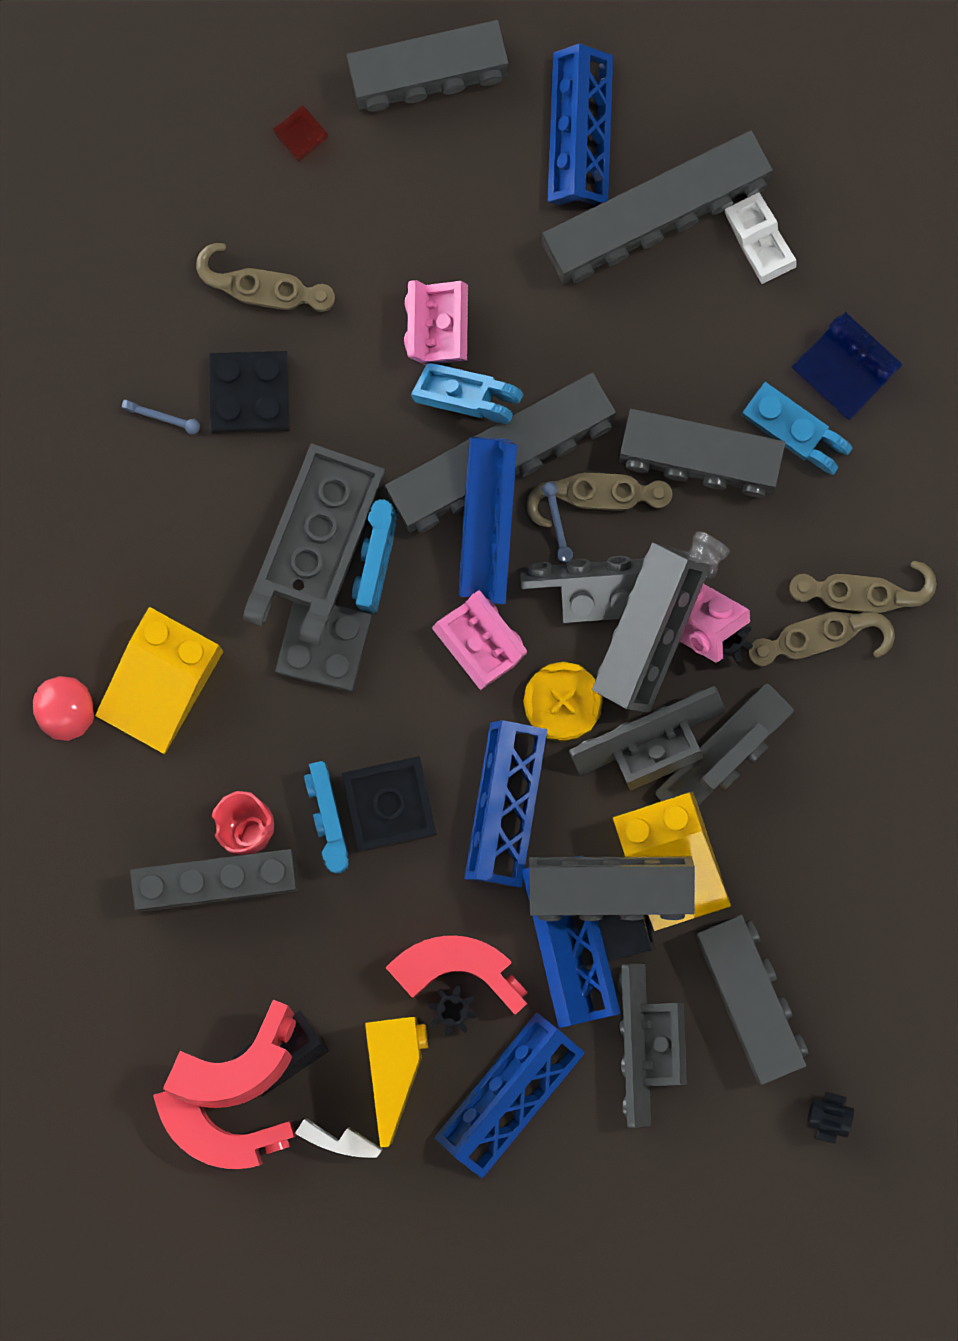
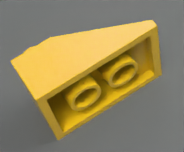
(158, 680)
(675, 829)
(394, 1061)

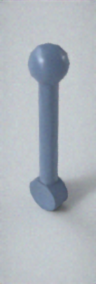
(191, 426)
(563, 552)

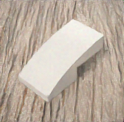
(759, 238)
(349, 1144)

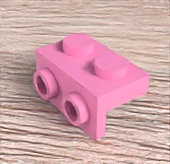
(437, 322)
(712, 622)
(480, 640)

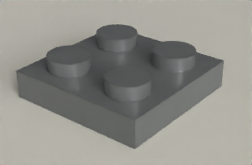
(338, 655)

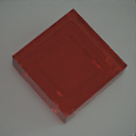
(300, 133)

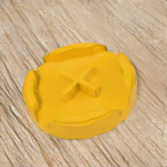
(562, 701)

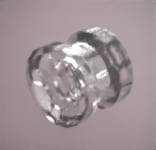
(709, 551)

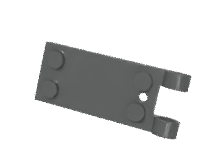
(316, 538)

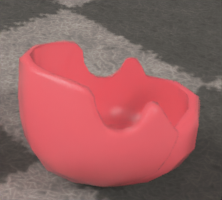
(63, 708)
(243, 823)

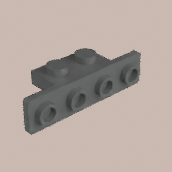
(587, 588)
(734, 742)
(652, 743)
(651, 1045)

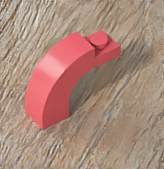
(448, 954)
(239, 1079)
(210, 1144)

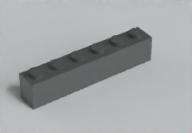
(657, 208)
(539, 432)

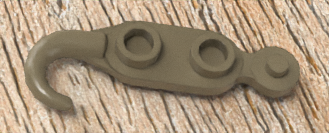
(263, 286)
(601, 493)
(863, 592)
(820, 635)

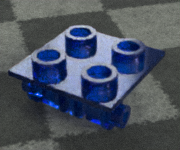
(847, 365)

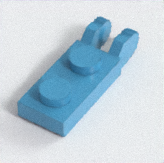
(465, 393)
(791, 423)
(376, 555)
(328, 819)

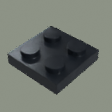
(249, 391)
(389, 804)

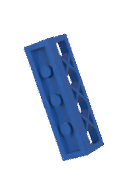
(573, 122)
(487, 518)
(491, 801)
(566, 975)
(504, 1091)

